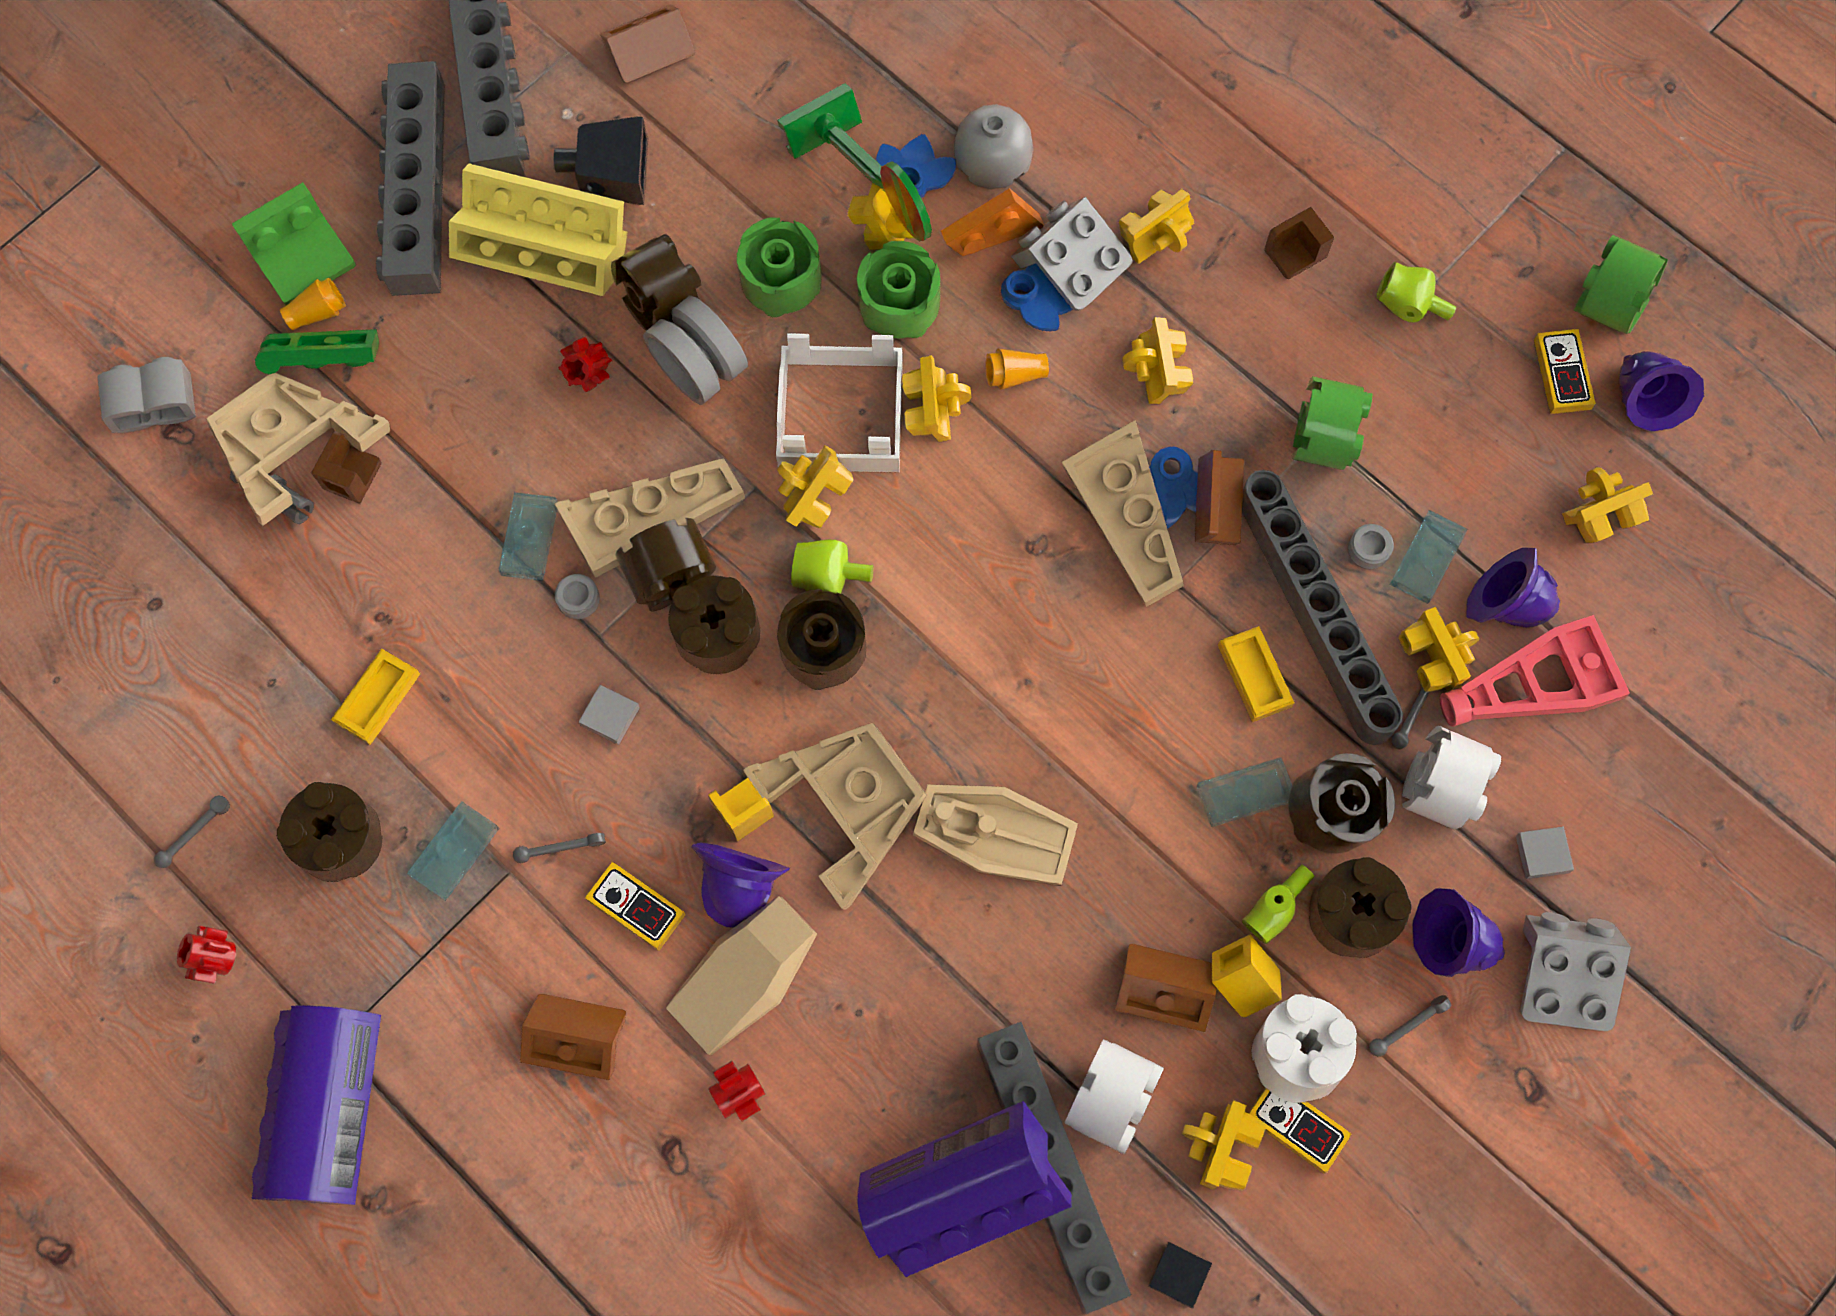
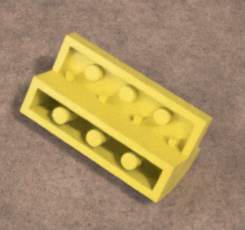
(537, 230)

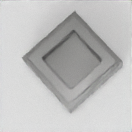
(609, 714)
(1544, 852)

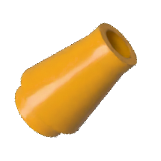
(314, 304)
(1012, 368)

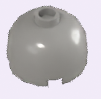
(993, 146)

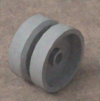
(695, 350)

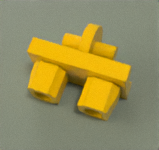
(879, 217)
(1160, 228)
(1154, 361)
(941, 399)
(804, 501)
(1592, 516)
(1446, 648)
(1234, 1126)

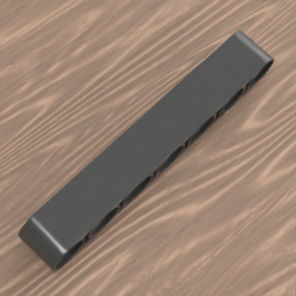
(1316, 625)

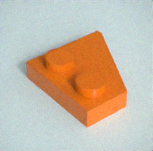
(992, 223)

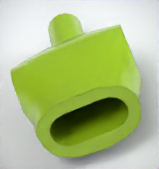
(1411, 293)
(826, 566)
(1268, 917)

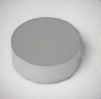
(1370, 546)
(577, 596)

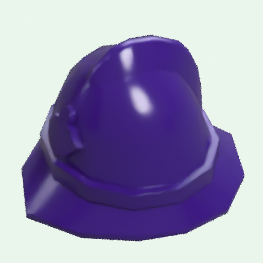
(1659, 390)
(1515, 592)
(735, 883)
(1454, 935)

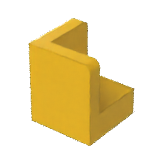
(742, 808)
(1246, 976)

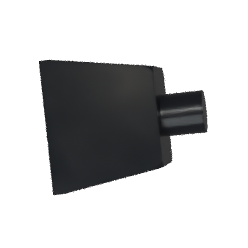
(608, 159)

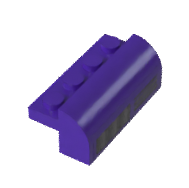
(316, 1105)
(961, 1191)

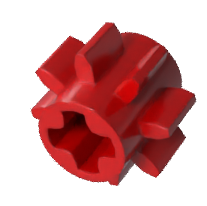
(585, 364)
(206, 954)
(736, 1091)

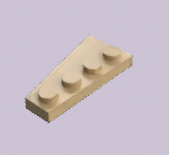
(1124, 503)
(612, 518)

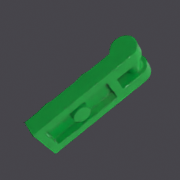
(317, 349)

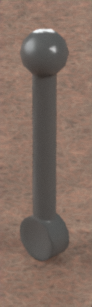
(1400, 739)
(218, 805)
(522, 854)
(1379, 1047)

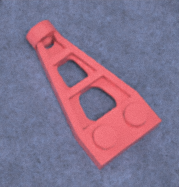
(1585, 660)

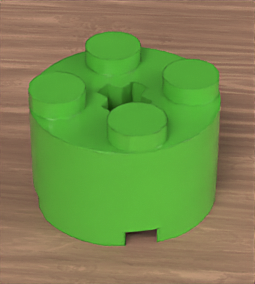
(779, 266)
(1621, 285)
(899, 290)
(1330, 424)

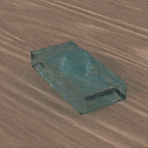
(528, 536)
(1428, 556)
(1245, 791)
(453, 850)

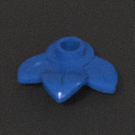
(919, 164)
(1040, 304)
(1175, 490)

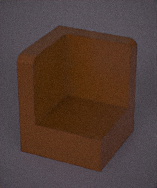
(1299, 243)
(345, 469)

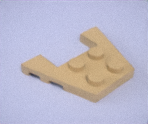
(275, 423)
(863, 790)

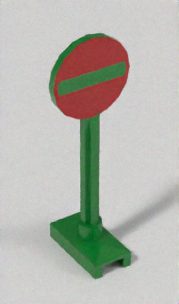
(826, 122)

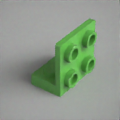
(293, 243)

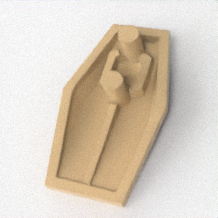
(996, 832)
(743, 975)

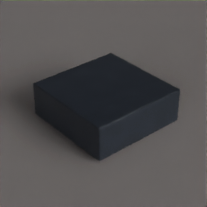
(1180, 1275)

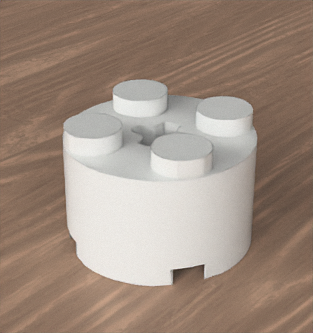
(1450, 779)
(1320, 1030)
(1113, 1096)

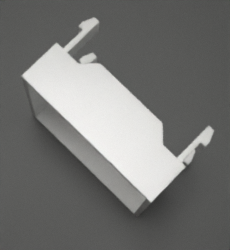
(880, 354)

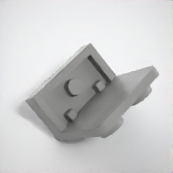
(1075, 252)
(1574, 971)

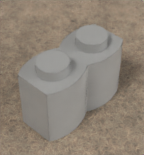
(146, 395)

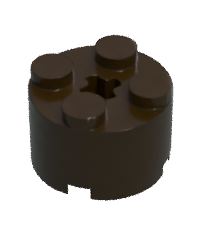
(654, 280)
(664, 561)
(707, 602)
(833, 618)
(1340, 804)
(312, 816)
(1379, 893)

